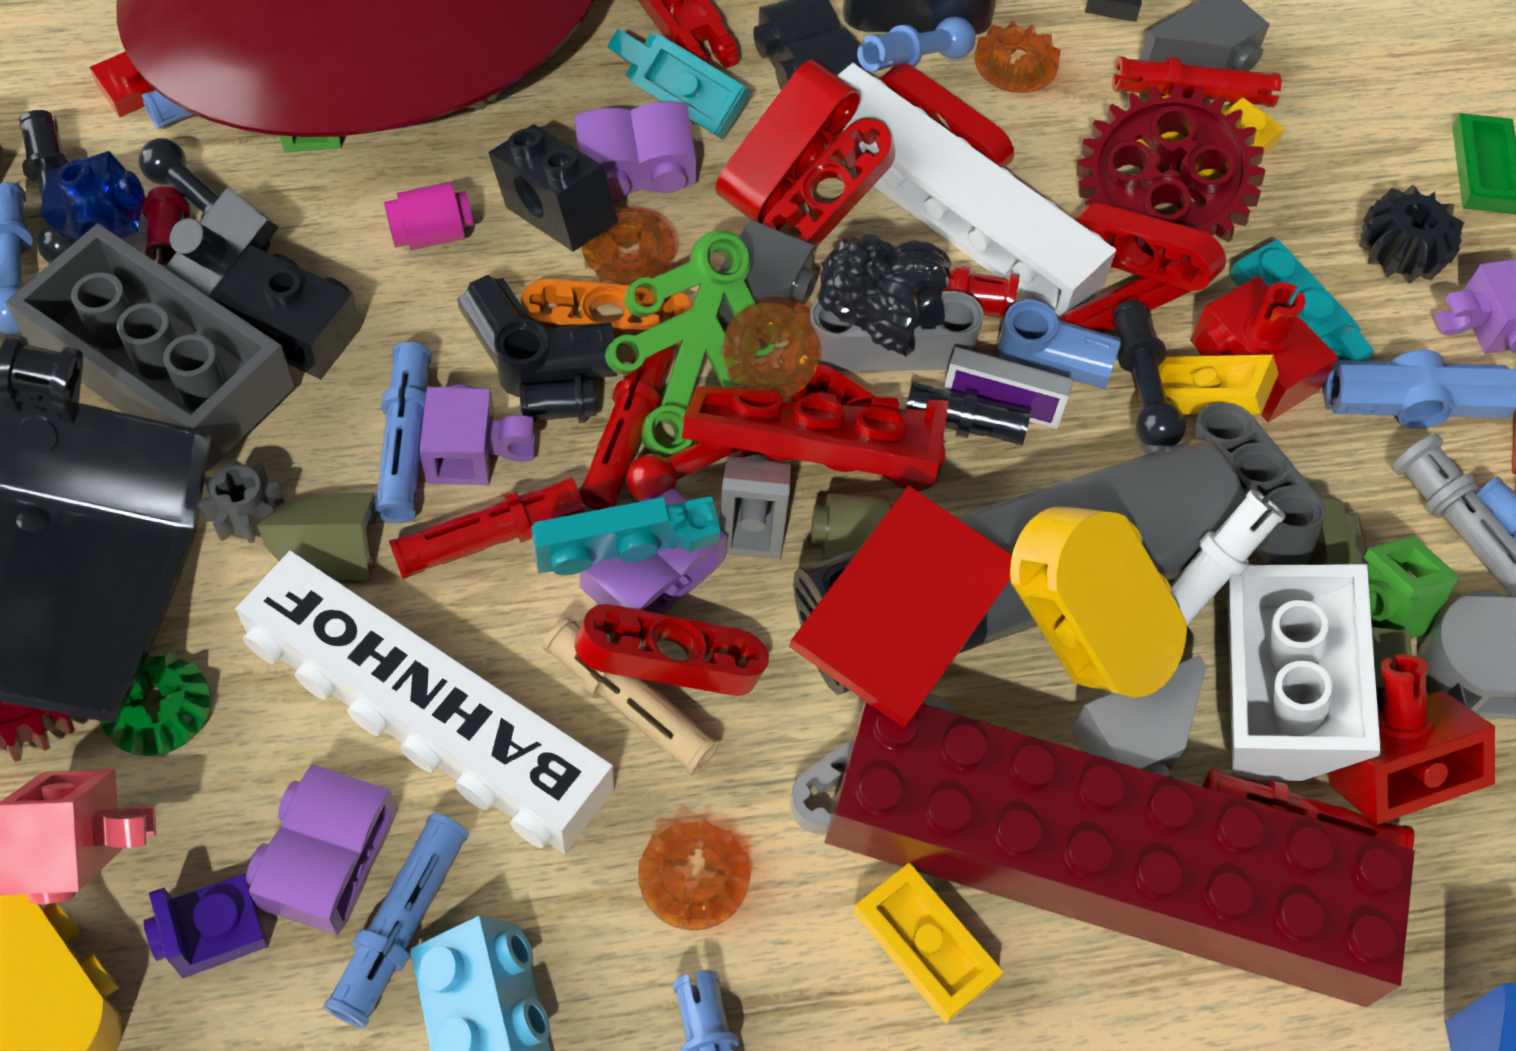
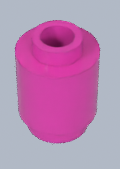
(428, 216)

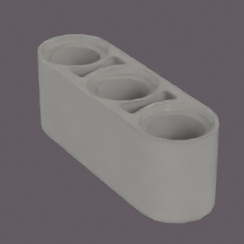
(854, 351)

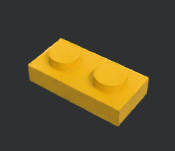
(1204, 380)
(927, 943)

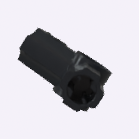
(511, 334)

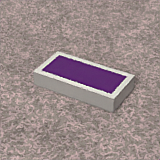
(1010, 384)

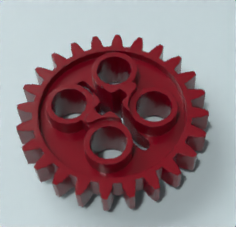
(1209, 143)

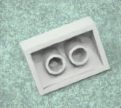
(1301, 671)

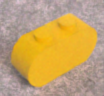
(1099, 600)
(46, 988)

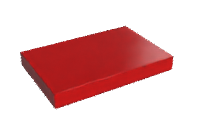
(904, 606)

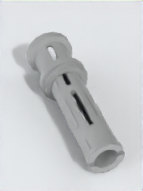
(1454, 497)

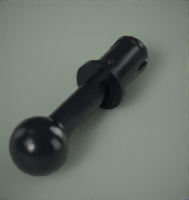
(42, 155)
(166, 163)
(1141, 353)

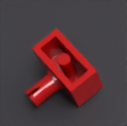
(1263, 322)
(1427, 749)

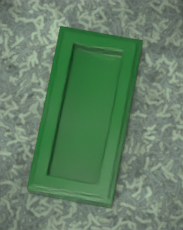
(1486, 162)

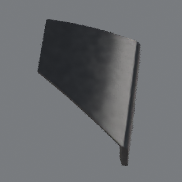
(122, 520)

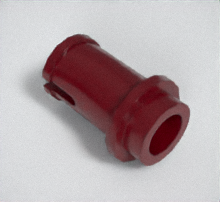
(163, 210)

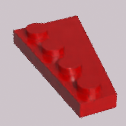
(822, 431)

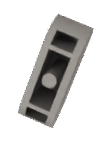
(1474, 654)

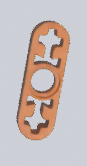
(589, 297)

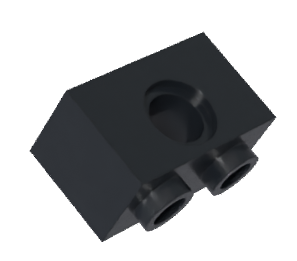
(553, 187)

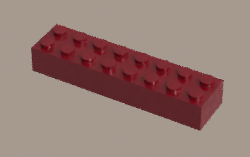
(1128, 851)

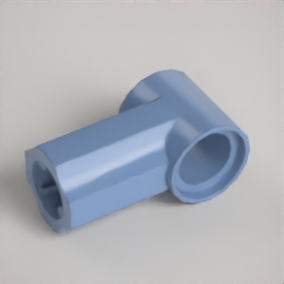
(1041, 341)

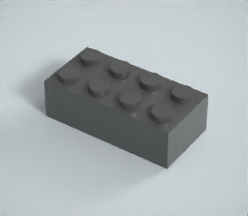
(153, 340)

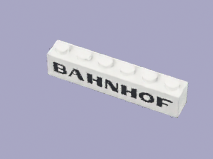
(427, 703)

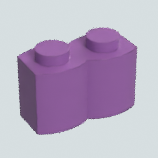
(640, 147)
(656, 581)
(322, 849)

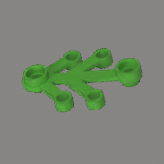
(695, 329)

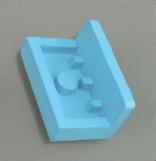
(480, 989)

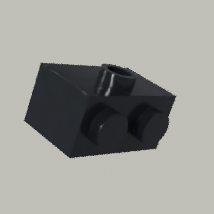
(295, 308)

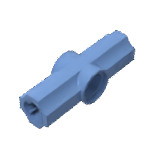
(1421, 389)

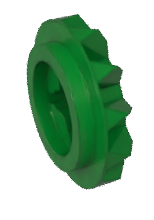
(179, 715)

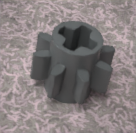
(239, 500)

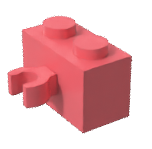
(64, 832)

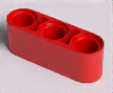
(787, 139)

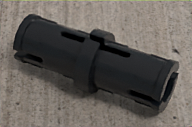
(975, 414)

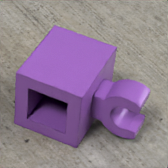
(1486, 307)
(463, 436)

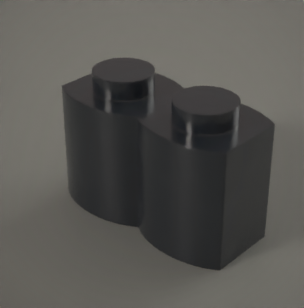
(803, 31)

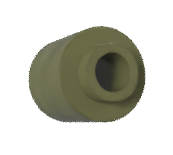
(846, 522)

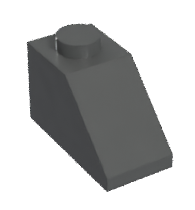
(1209, 35)
(778, 269)

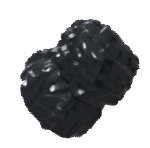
(886, 288)

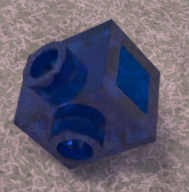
(92, 193)

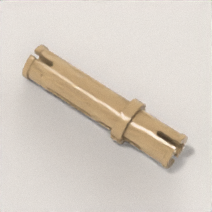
(637, 702)

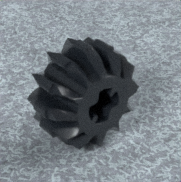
(1411, 234)

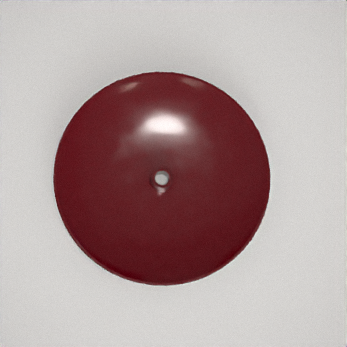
(338, 62)

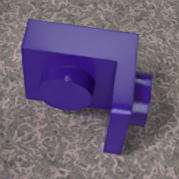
(204, 926)

